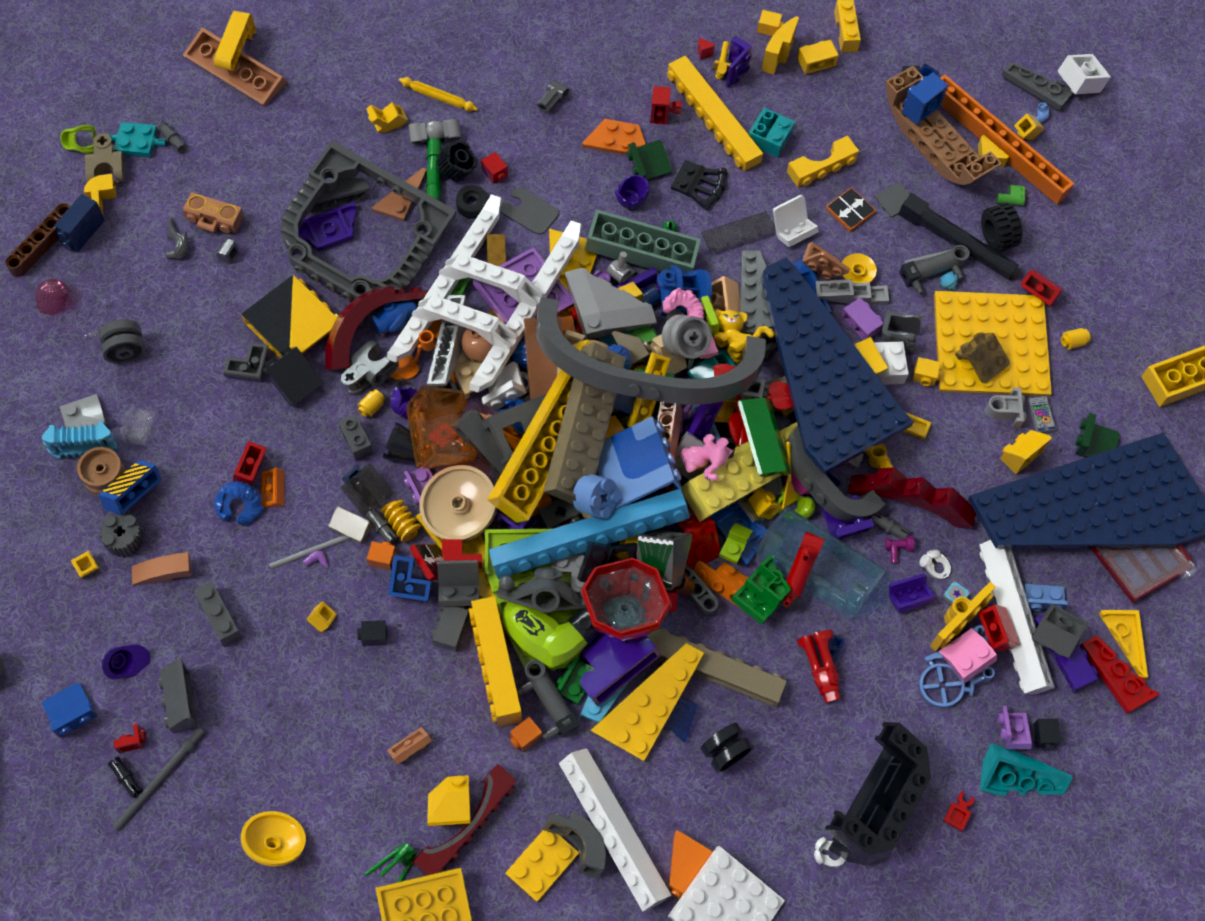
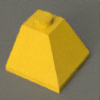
(450, 802)

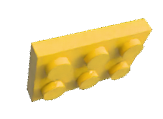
(542, 864)

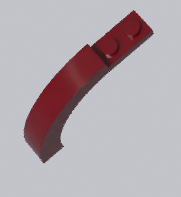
(347, 322)

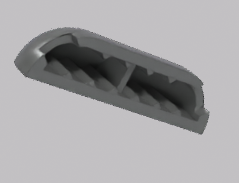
(348, 191)

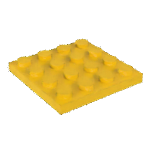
(425, 898)

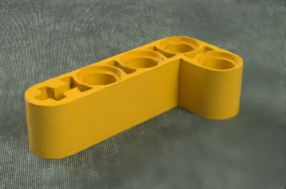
(239, 28)

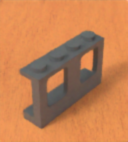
(519, 414)

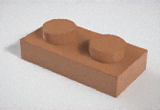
(409, 745)

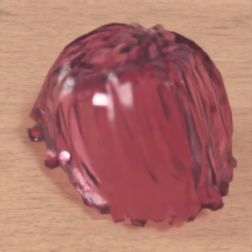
(51, 296)

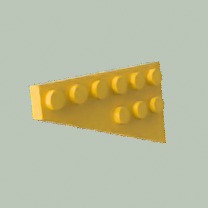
(643, 714)

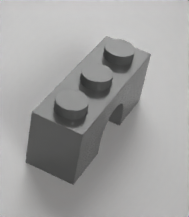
(217, 614)

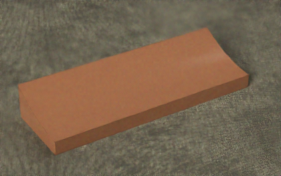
(248, 76)
(539, 367)

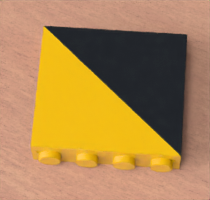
(290, 317)

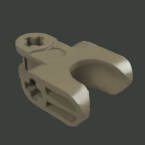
(104, 159)

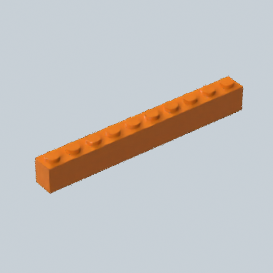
(1021, 155)

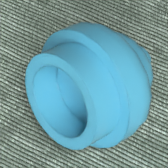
(949, 281)

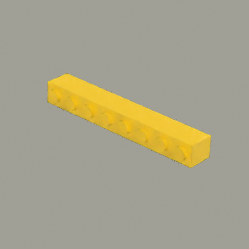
(714, 113)

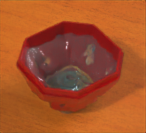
(626, 599)

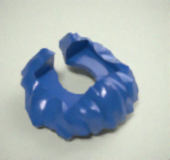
(245, 492)

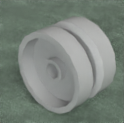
(686, 336)

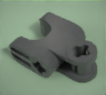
(366, 370)

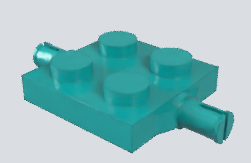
(136, 139)

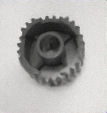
(122, 525)

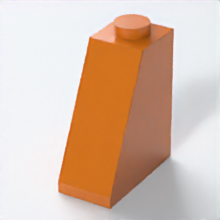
(686, 862)

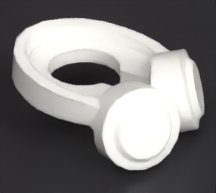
(926, 562)
(824, 859)

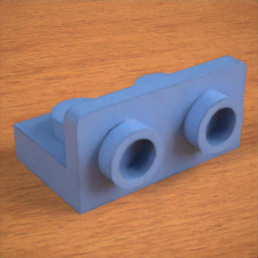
(1042, 596)

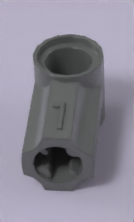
(554, 94)

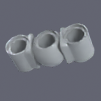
(441, 130)

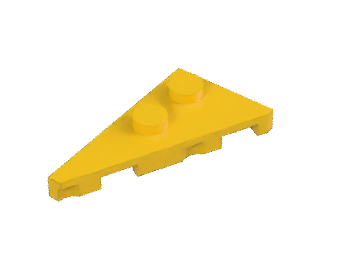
(1127, 632)

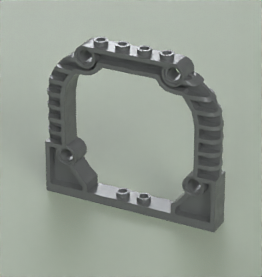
(340, 164)

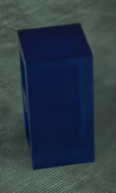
(835, 646)

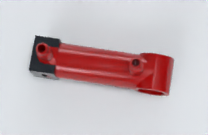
(802, 568)

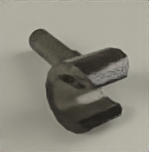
(402, 382)

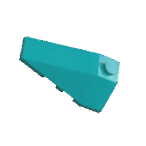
(1012, 771)

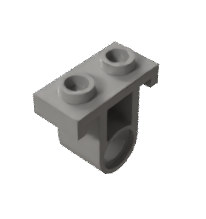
(1009, 407)

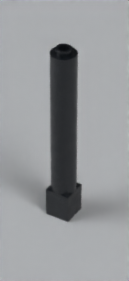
(917, 211)

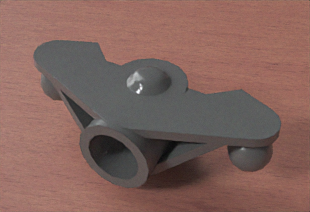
(542, 593)

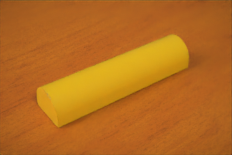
(643, 407)

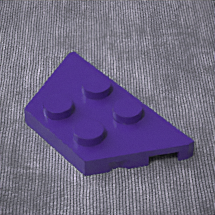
(329, 227)

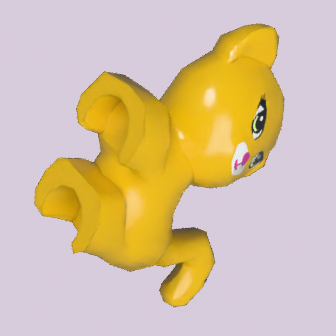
(731, 324)

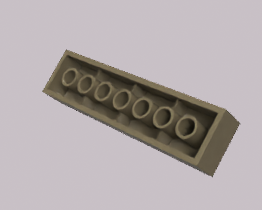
(582, 430)

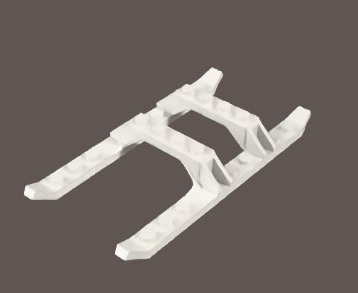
(464, 265)

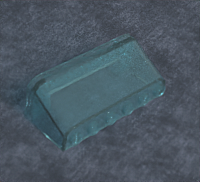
(840, 573)

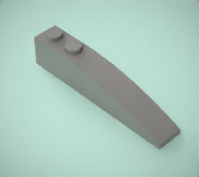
(447, 348)

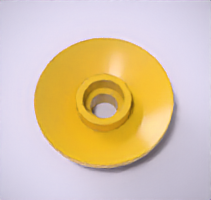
(861, 263)

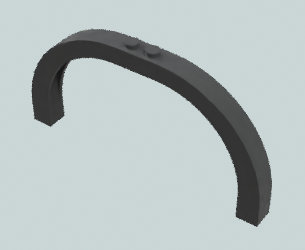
(643, 384)

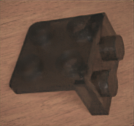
(984, 355)

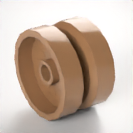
(99, 468)

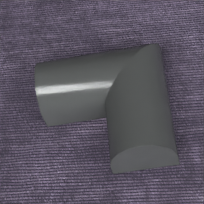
(248, 368)

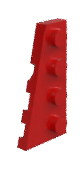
(1121, 681)

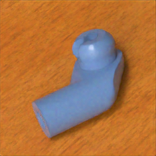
(1043, 112)

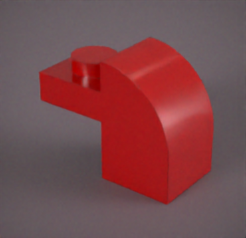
(453, 551)

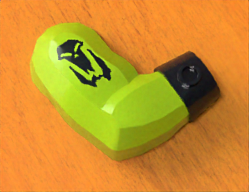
(543, 638)

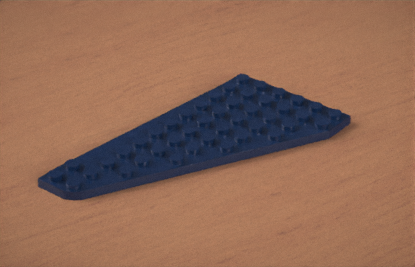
(832, 388)

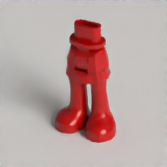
(825, 677)

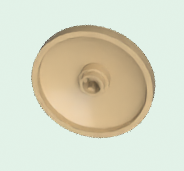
(457, 503)

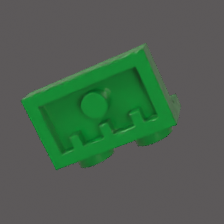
(570, 684)

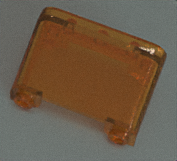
(430, 421)

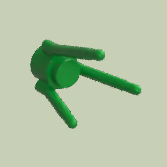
(402, 855)

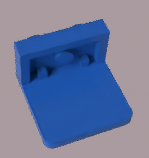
(68, 710)

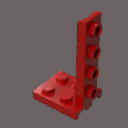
(704, 541)

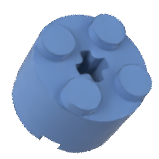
(596, 496)

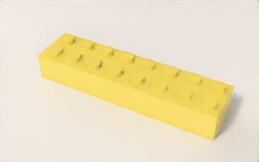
(735, 480)

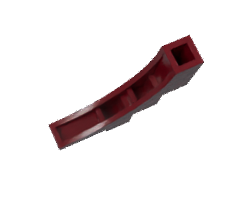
(918, 492)

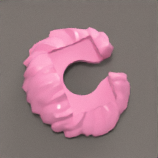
(686, 299)

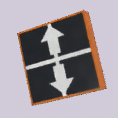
(850, 209)

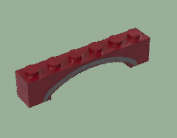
(496, 785)

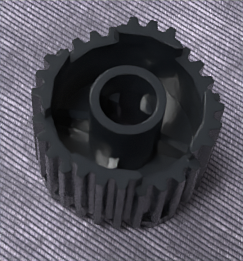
(456, 161)

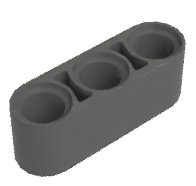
(704, 597)

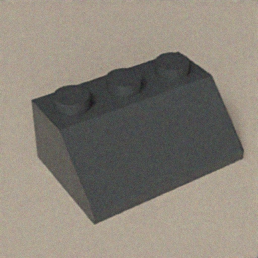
(177, 697)

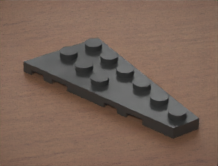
(752, 293)

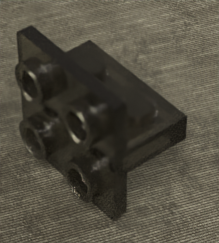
(367, 490)

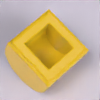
(85, 564)

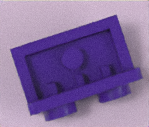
(910, 593)

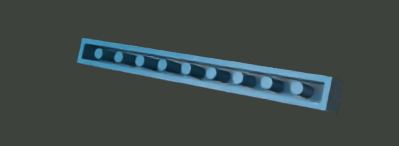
(575, 537)

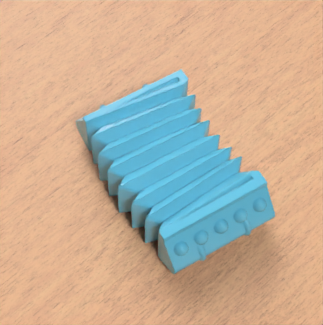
(77, 441)

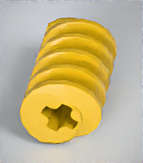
(401, 520)

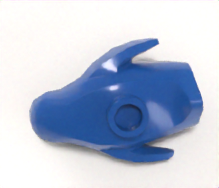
(392, 316)

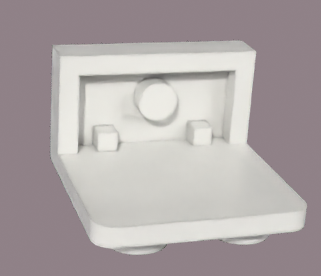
(792, 221)
(506, 387)

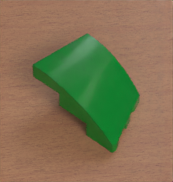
(762, 591)

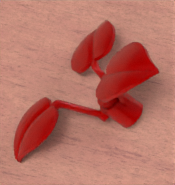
(779, 398)

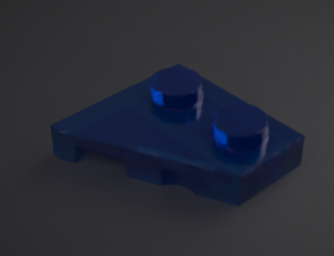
(682, 718)

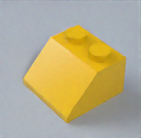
(1024, 450)

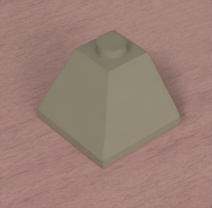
(638, 347)

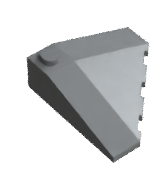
(604, 307)

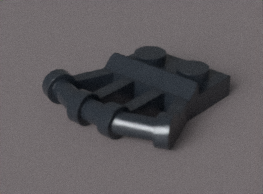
(691, 175)
(602, 554)

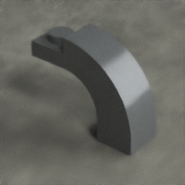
(586, 839)

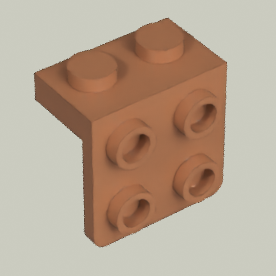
(823, 262)

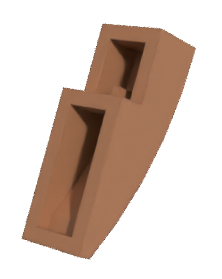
(162, 569)

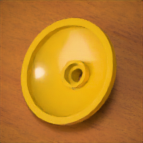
(273, 830)

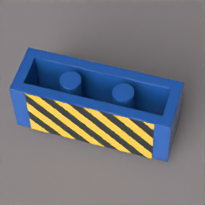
(129, 487)

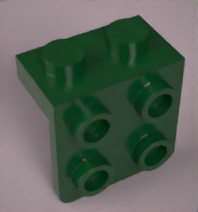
(649, 160)
(1094, 438)

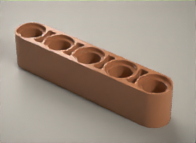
(671, 416)

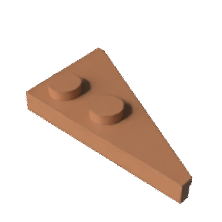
(397, 205)

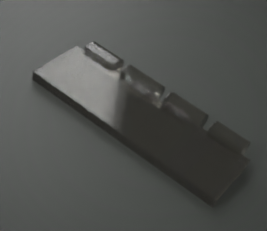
(734, 232)

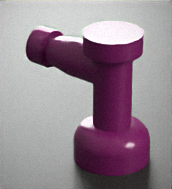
(893, 546)

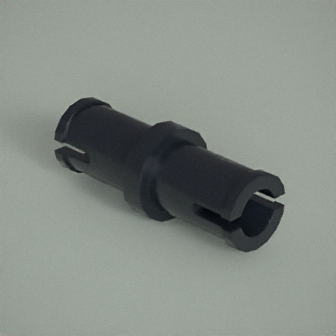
(125, 777)

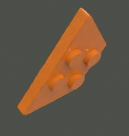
(614, 136)

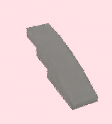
(847, 292)

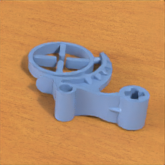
(979, 678)

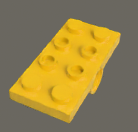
(960, 613)

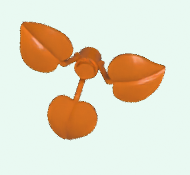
(407, 366)

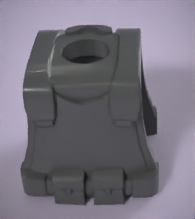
(906, 323)

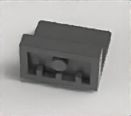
(458, 582)

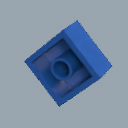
(924, 98)

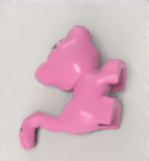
(698, 456)

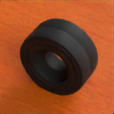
(467, 193)

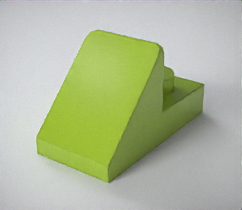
(735, 543)

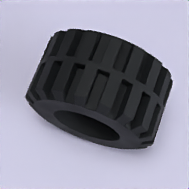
(1001, 227)

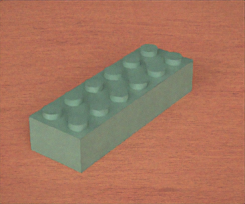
(643, 243)

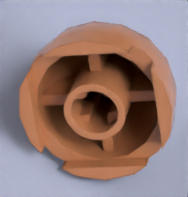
(475, 346)

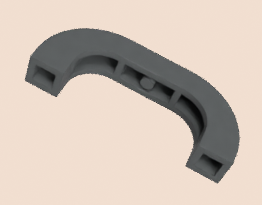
(823, 488)

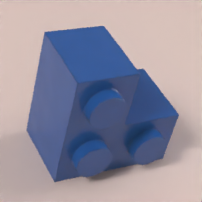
(404, 584)

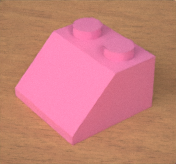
(968, 655)

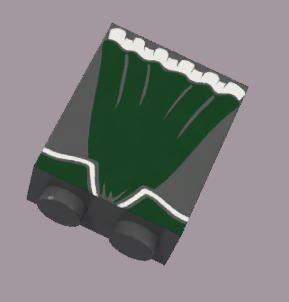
(665, 552)

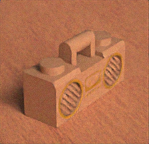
(212, 211)

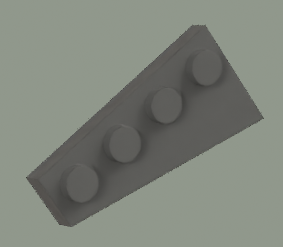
(1048, 91)

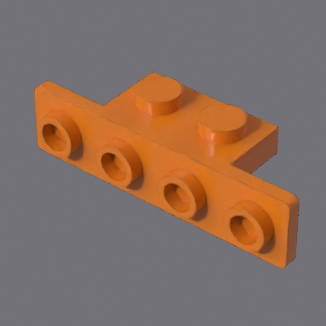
(724, 580)

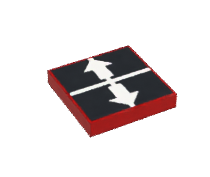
(427, 557)

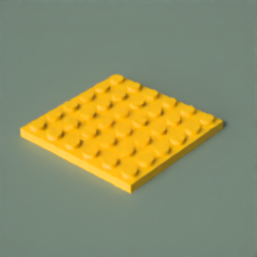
(1019, 327)

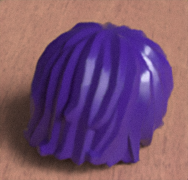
(632, 186)
(400, 399)

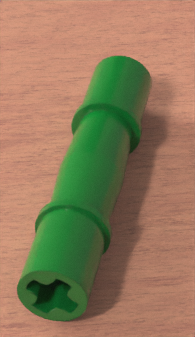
(433, 184)

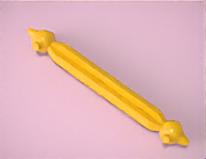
(438, 94)

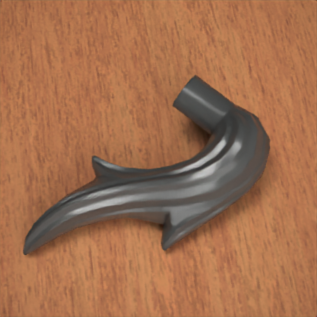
(181, 240)

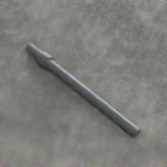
(187, 746)

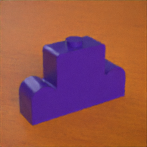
(615, 664)

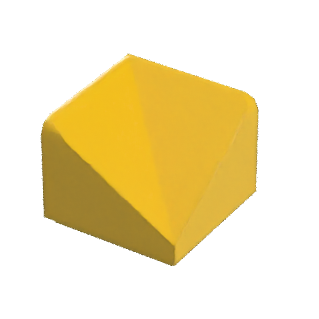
(321, 616)

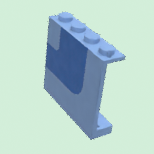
(638, 461)

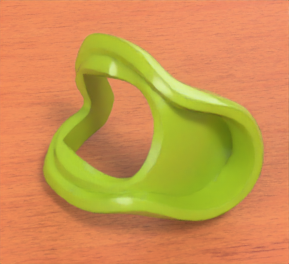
(68, 138)
(805, 505)

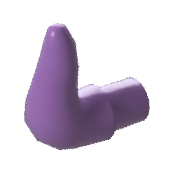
(313, 557)

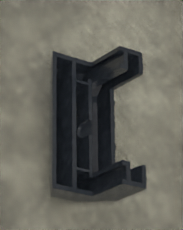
(884, 800)

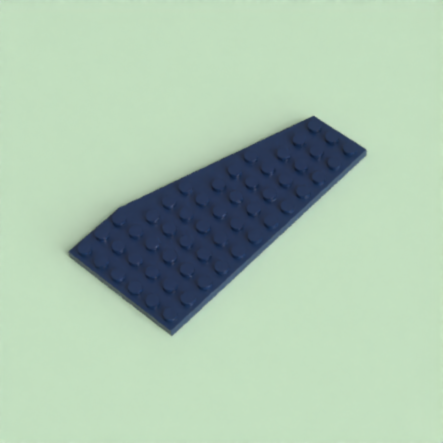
(1107, 499)

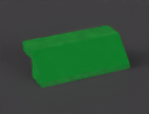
(764, 437)

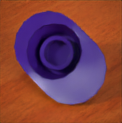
(125, 661)

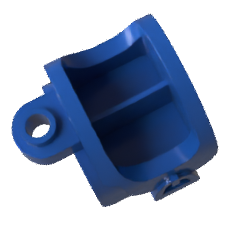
(697, 281)

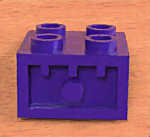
(739, 58)
(842, 529)

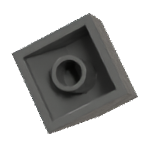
(1060, 631)

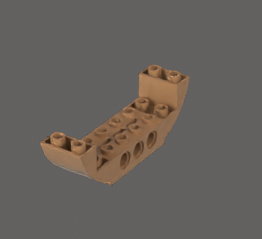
(936, 136)

